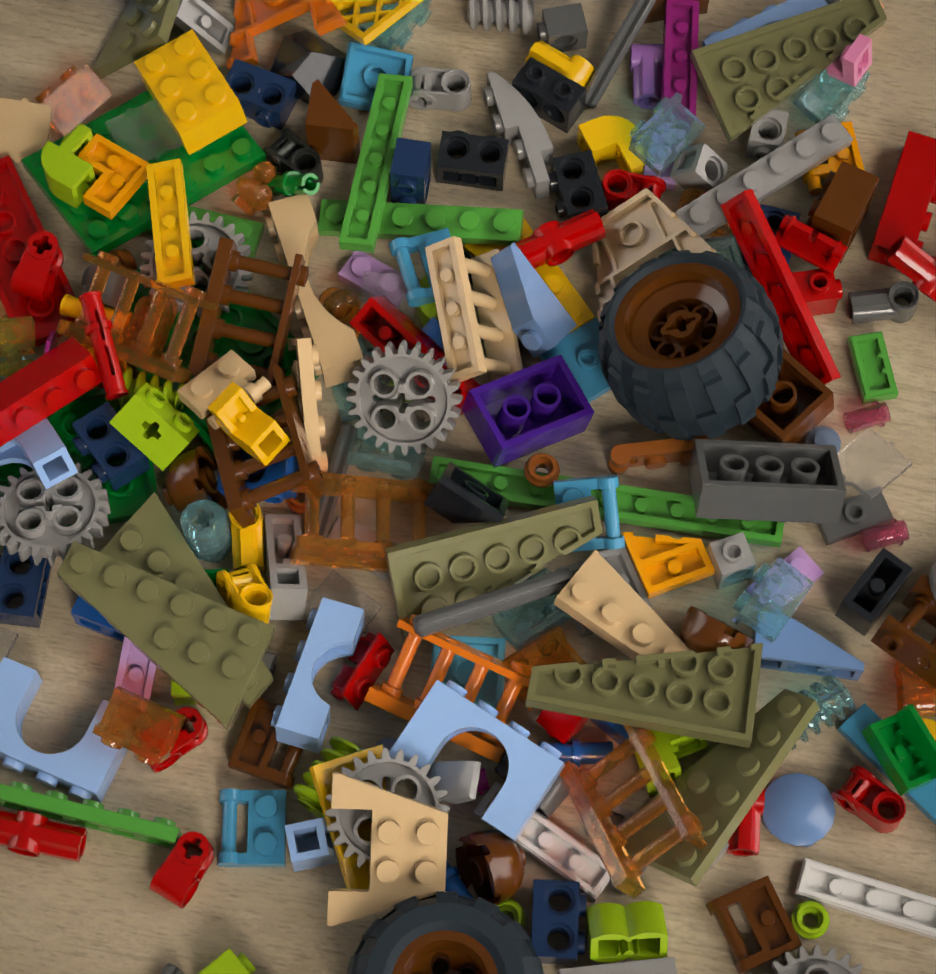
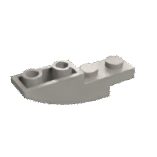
(523, 128)

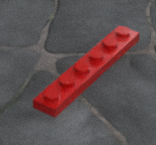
(774, 274)

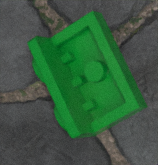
(904, 749)

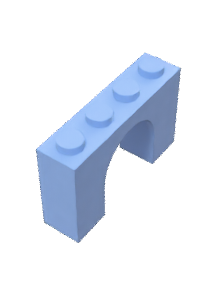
(42, 451)
(531, 767)
(83, 768)

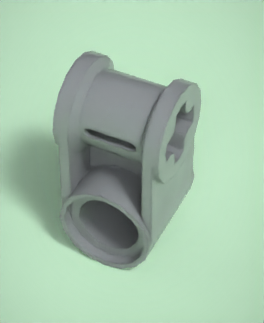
(438, 89)

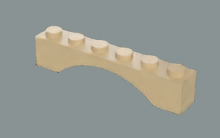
(297, 233)

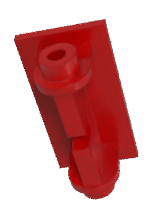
(810, 244)
(371, 657)

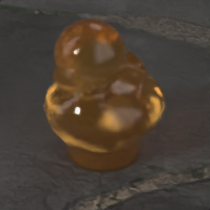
(253, 192)
(341, 304)

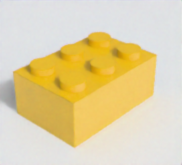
(191, 91)

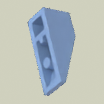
(530, 304)
(806, 652)

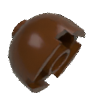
(192, 479)
(706, 633)
(491, 865)

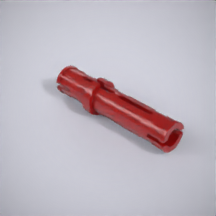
(99, 331)

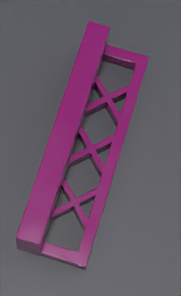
(679, 39)

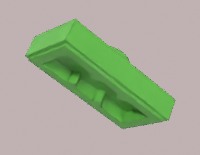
(872, 367)

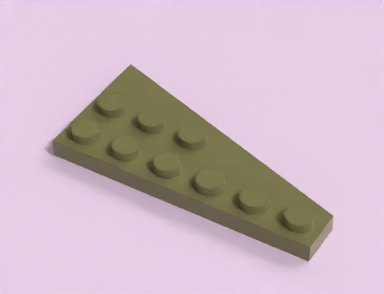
(140, 30)
(767, 65)
(157, 547)
(486, 555)
(186, 635)
(670, 692)
(726, 786)

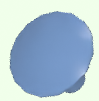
(798, 809)

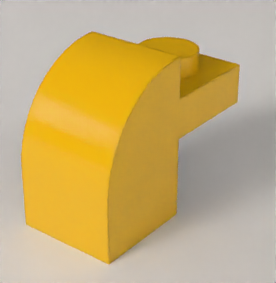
(609, 140)
(247, 424)

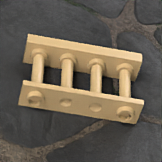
(457, 313)

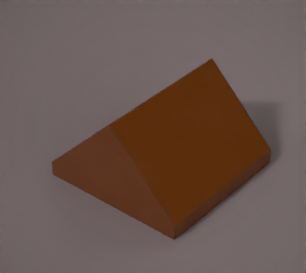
(330, 127)

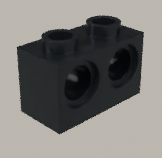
(551, 94)
(470, 168)
(583, 190)

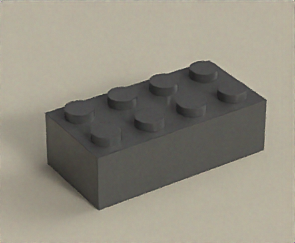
(766, 481)

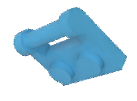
(401, 249)
(577, 488)
(265, 828)

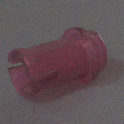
(867, 417)
(885, 535)

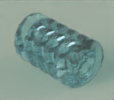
(207, 530)
(831, 698)

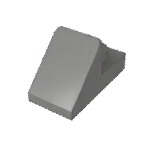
(206, 23)

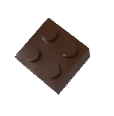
(843, 203)
(795, 405)

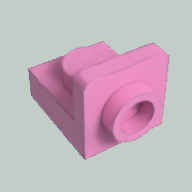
(853, 61)

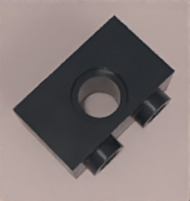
(873, 592)

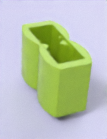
(626, 931)

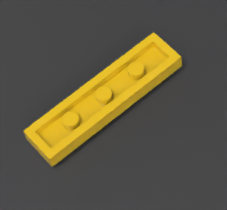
(170, 223)

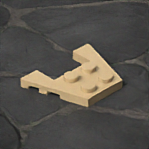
(636, 234)
(405, 850)

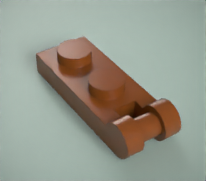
(650, 454)

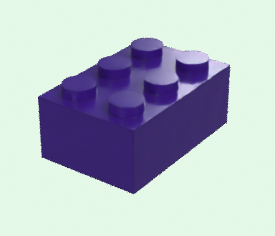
(527, 410)

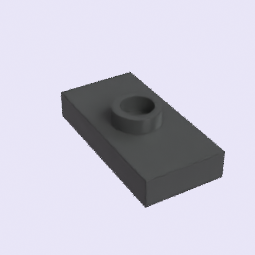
(857, 515)

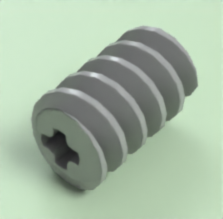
(501, 12)

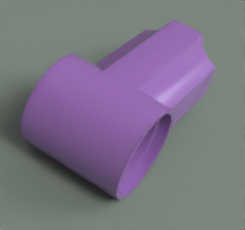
(647, 74)

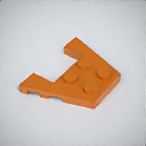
(262, 15)

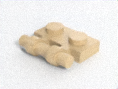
(212, 381)

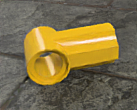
(574, 68)
(248, 542)

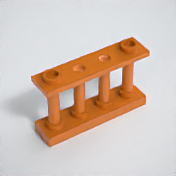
(390, 697)

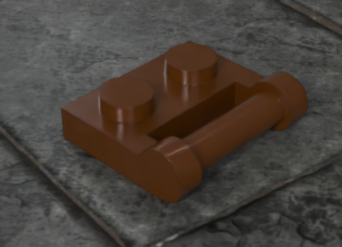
(257, 747)
(765, 919)

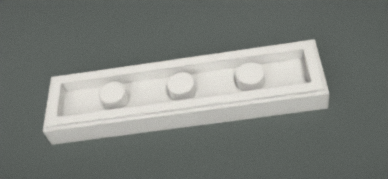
(557, 850)
(867, 898)

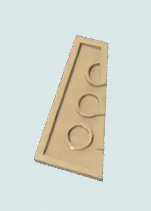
(311, 392)
(615, 611)

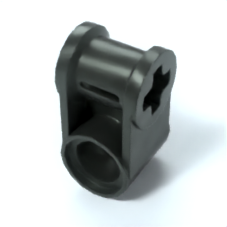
(293, 154)

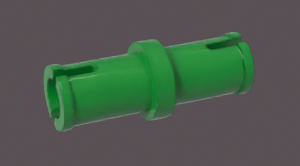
(294, 183)

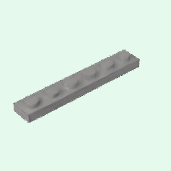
(768, 173)

